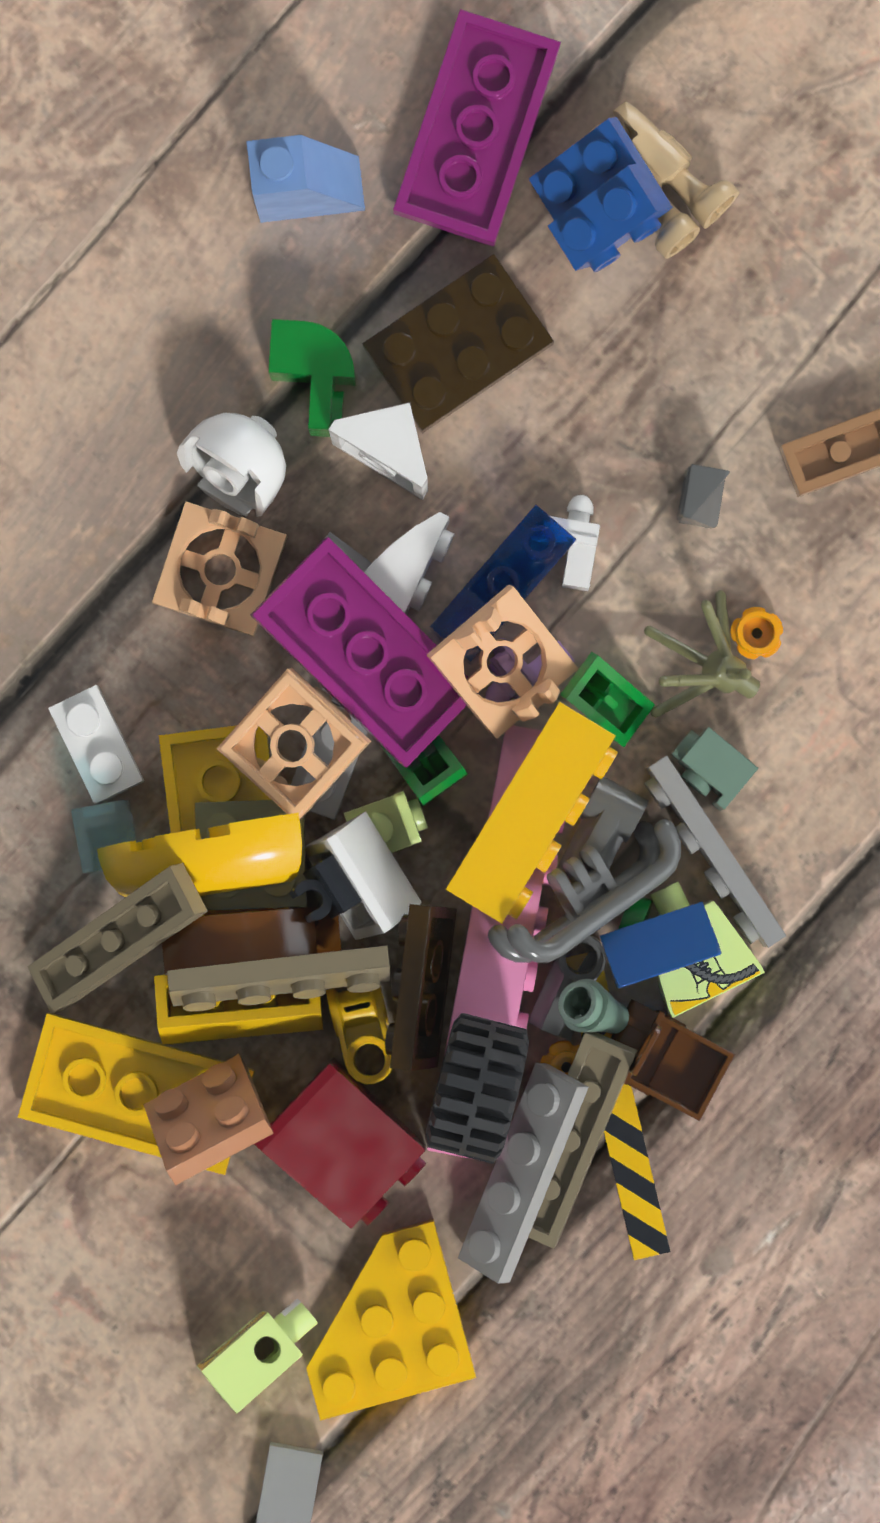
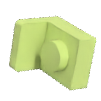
(395, 820)

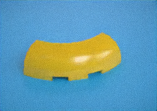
(230, 860)

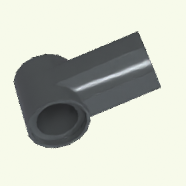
(606, 821)
(545, 1011)

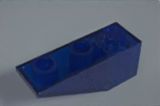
(519, 561)

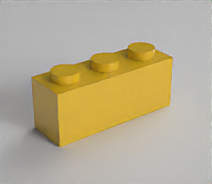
(233, 1019)

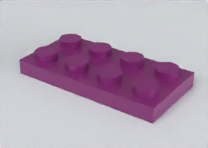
(476, 127)
(361, 651)

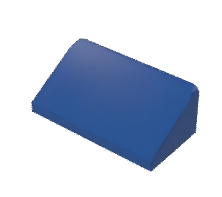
(660, 945)

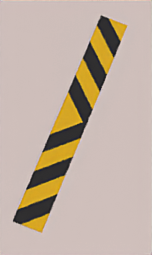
(630, 1160)

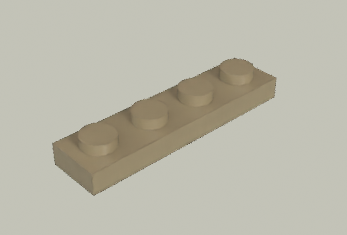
(117, 938)
(257, 980)
(603, 1068)

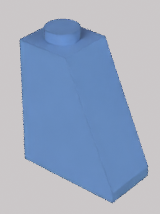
(303, 178)

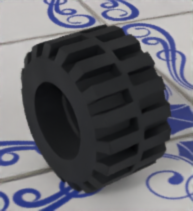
(477, 1088)

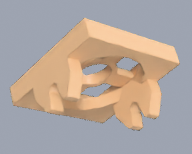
(198, 520)
(555, 668)
(347, 740)

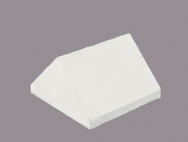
(386, 443)
(372, 873)

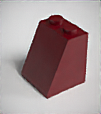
(343, 1145)

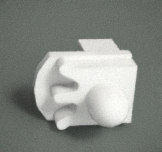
(582, 553)

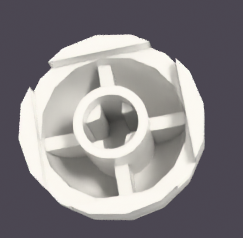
(237, 461)

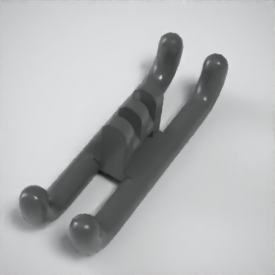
(593, 895)

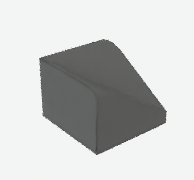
(701, 496)

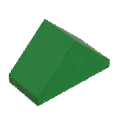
(606, 699)
(431, 771)

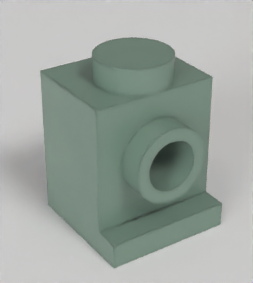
(713, 766)

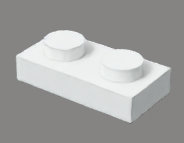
(96, 744)

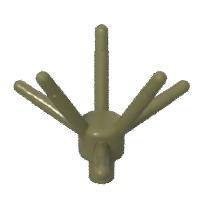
(719, 669)

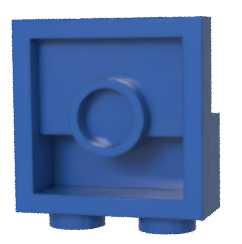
(600, 196)

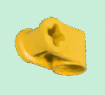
(360, 1028)

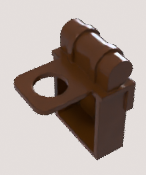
(672, 1060)

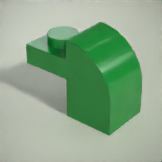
(315, 356)

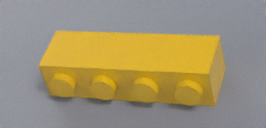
(532, 812)

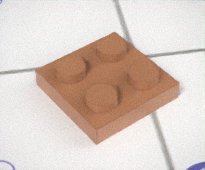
(207, 1119)

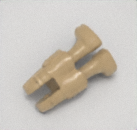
(669, 166)

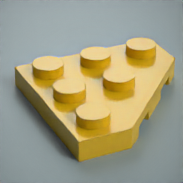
(394, 1329)

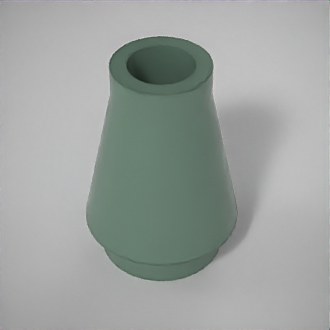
(591, 1008)

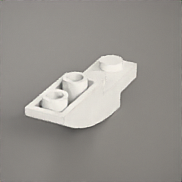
(405, 562)

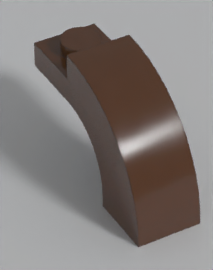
(250, 938)

